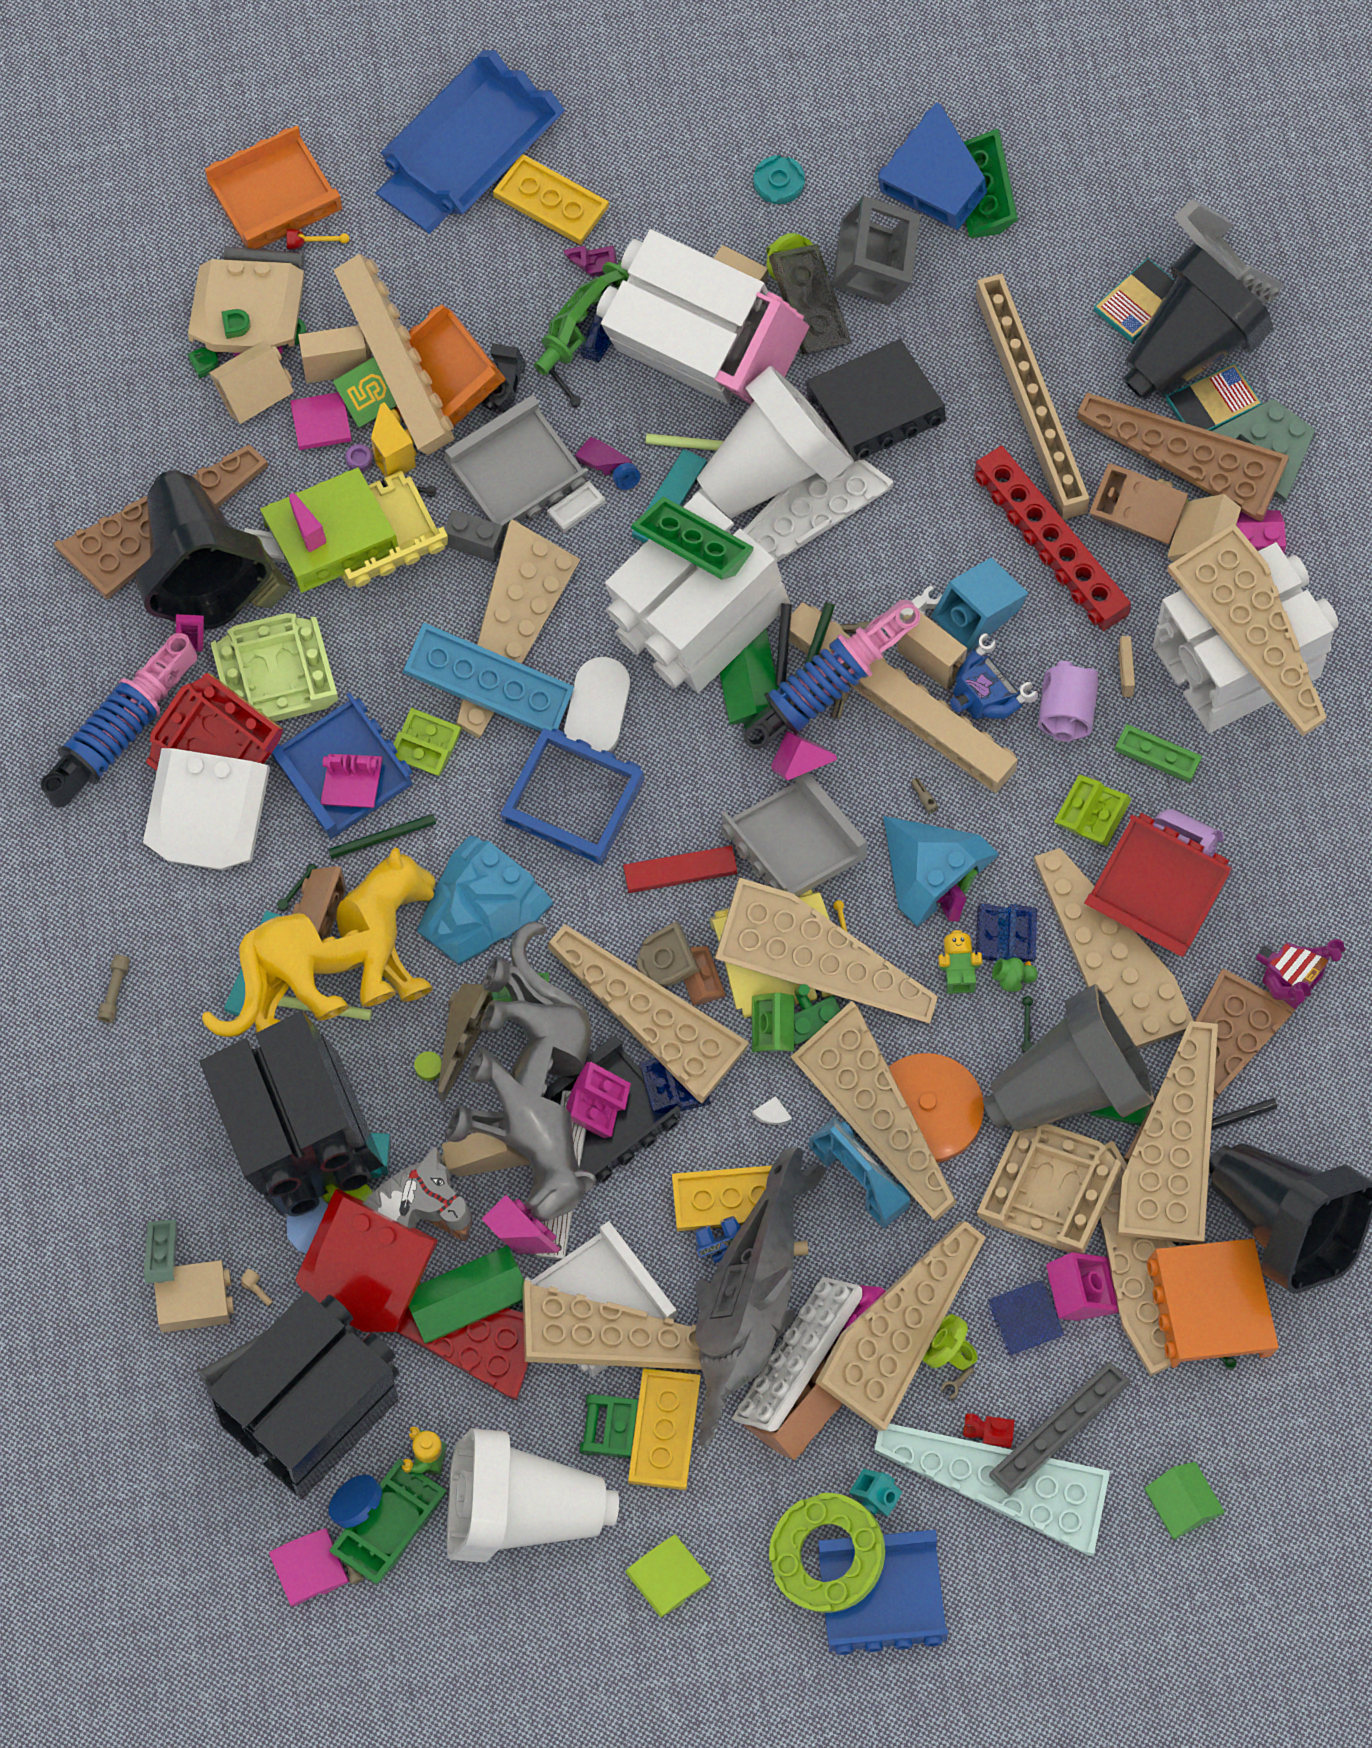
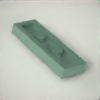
(160, 1251)

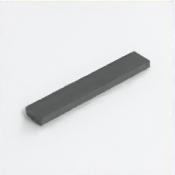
(1059, 1428)

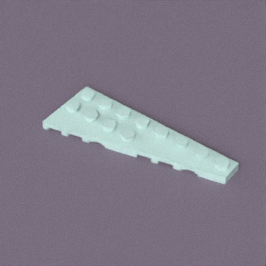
(1057, 1500)

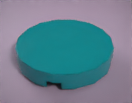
(779, 179)

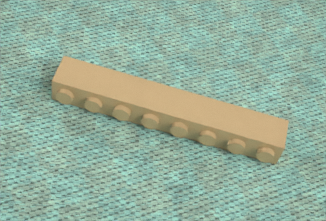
(394, 354)

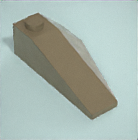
(462, 1031)

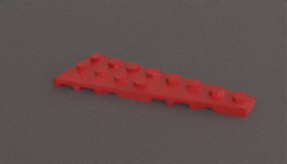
(485, 1349)

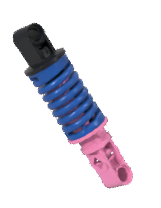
(829, 676)
(117, 721)

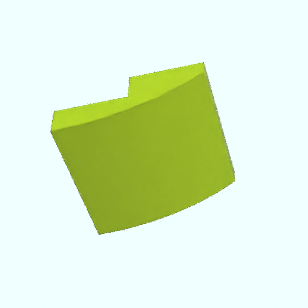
(426, 741)
(1092, 810)
(668, 1575)

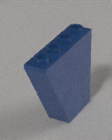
(935, 171)

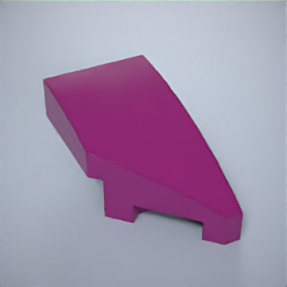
(591, 260)
(600, 456)
(953, 903)

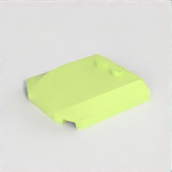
(277, 666)

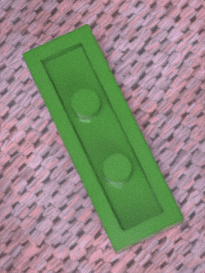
(1158, 753)

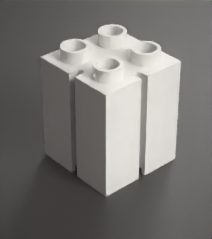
(682, 312)
(687, 614)
(1218, 680)

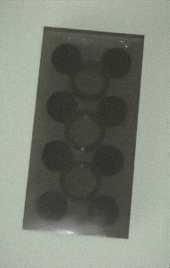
(808, 289)

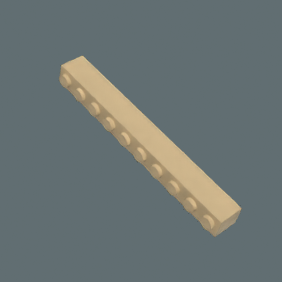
(1032, 397)
(917, 709)

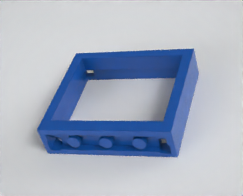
(560, 837)

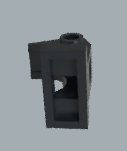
(511, 365)

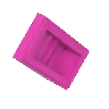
(309, 526)
(192, 627)

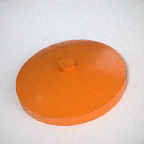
(942, 1100)

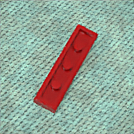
(680, 869)

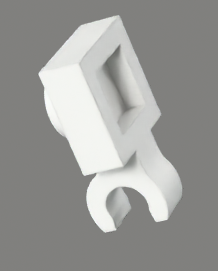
(922, 603)

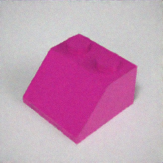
(1263, 533)
(1082, 1286)

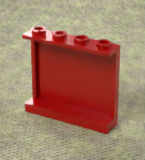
(1159, 884)

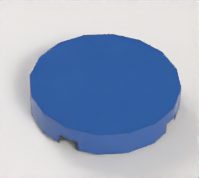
(355, 1500)

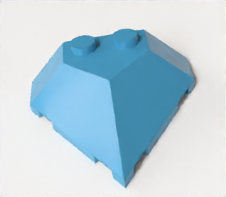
(930, 862)

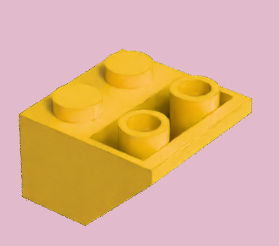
(391, 443)

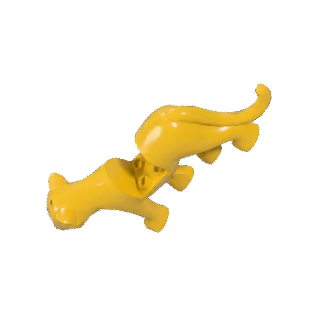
(290, 952)

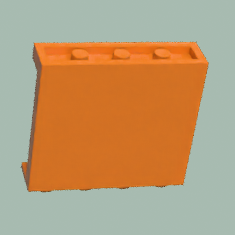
(272, 189)
(455, 362)
(1212, 1301)

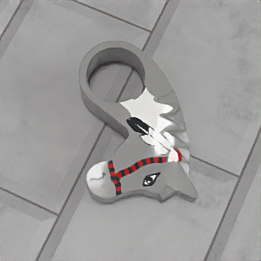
(421, 1193)

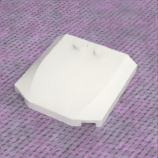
(205, 809)

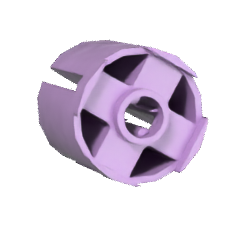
(1190, 829)

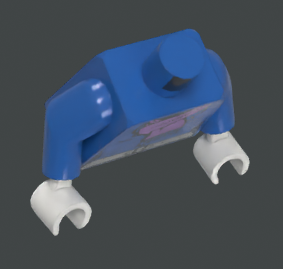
(985, 688)

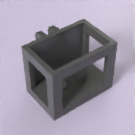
(874, 258)

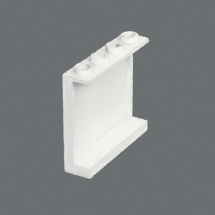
(605, 1272)

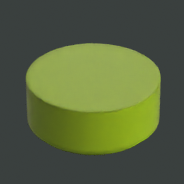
(428, 1066)

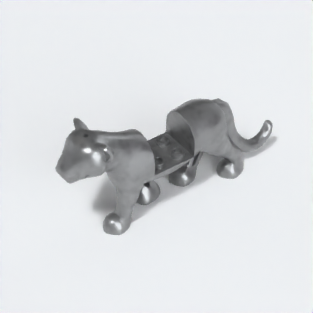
(557, 1045)

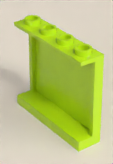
(351, 523)

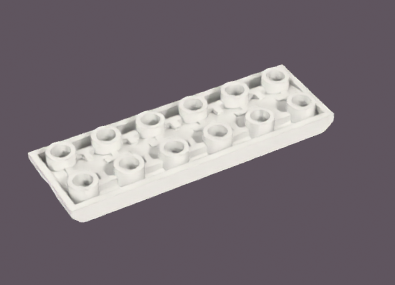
(798, 1354)

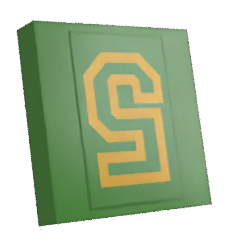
(364, 391)

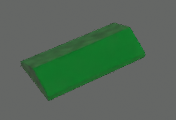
(997, 207)
(693, 538)
(748, 679)
(467, 1294)

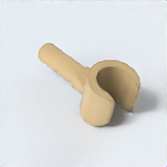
(249, 1282)

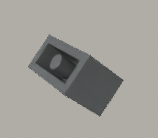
(474, 535)

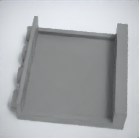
(1206, 230)
(515, 465)
(796, 837)

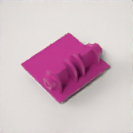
(351, 780)

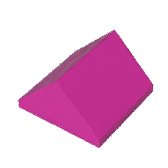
(799, 756)

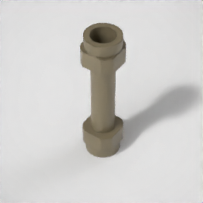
(119, 967)

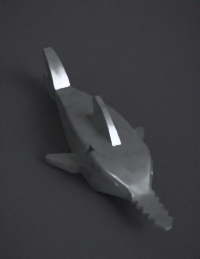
(750, 1290)

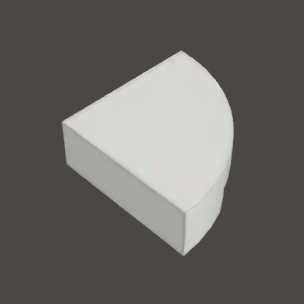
(772, 1113)

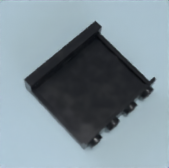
(877, 400)
(633, 1127)

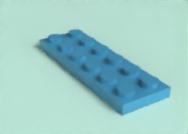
(487, 679)

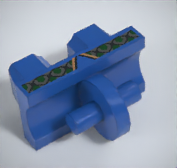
(708, 1244)

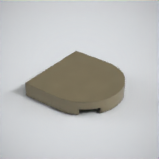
(667, 956)

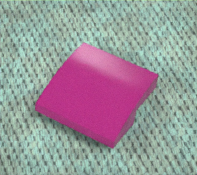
(320, 421)
(597, 1099)
(308, 1567)

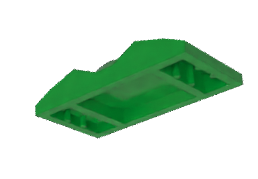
(383, 1537)

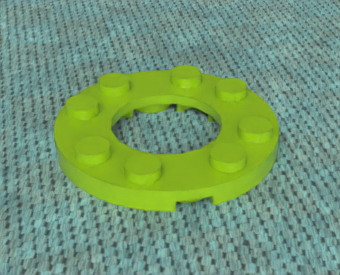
(789, 1539)

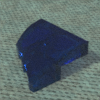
(596, 341)

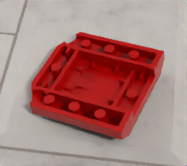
(214, 721)
(365, 1263)

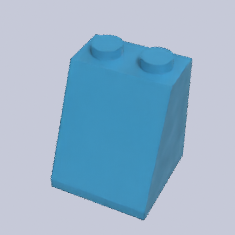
(978, 603)

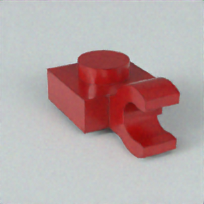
(993, 1430)

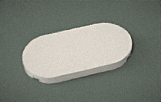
(598, 703)

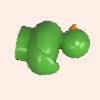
(1012, 972)

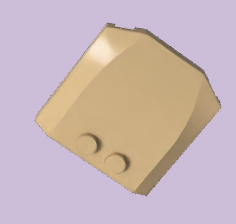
(262, 289)
(1050, 1187)

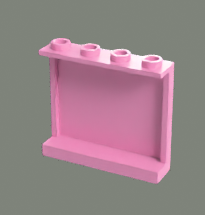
(772, 344)

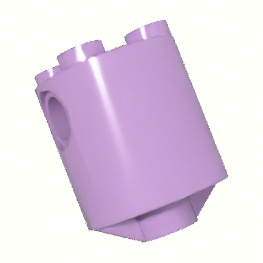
(1068, 701)

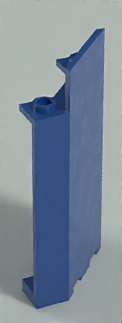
(465, 140)

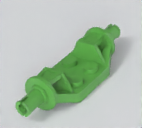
(563, 325)

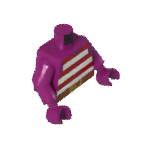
(1297, 969)

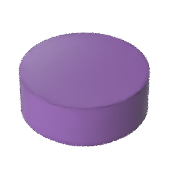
(359, 456)

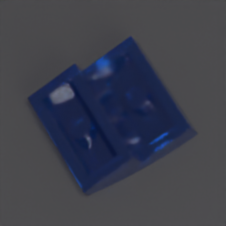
(1006, 932)
(665, 1090)
(1025, 1317)

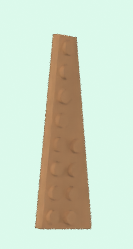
(1200, 456)
(120, 545)
(1245, 1024)

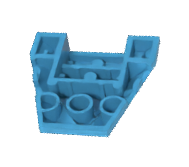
(480, 901)

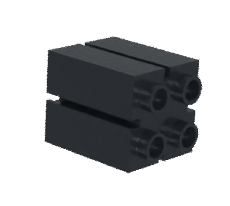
(292, 1115)
(306, 1392)

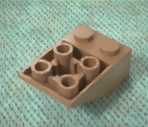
(1138, 504)

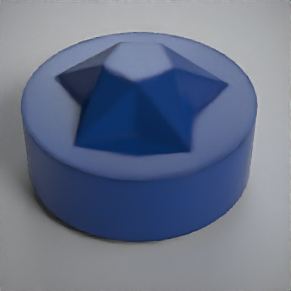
(626, 476)

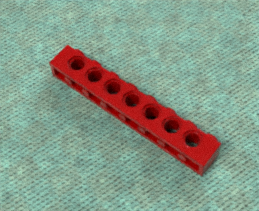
(1066, 544)

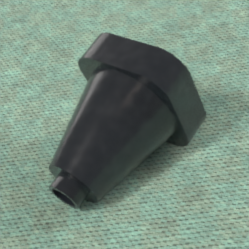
(1195, 326)
(197, 556)
(1300, 1215)

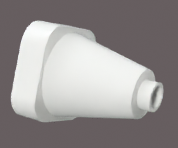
(771, 448)
(518, 1499)

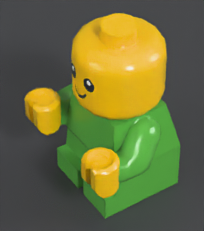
(959, 963)
(428, 1453)

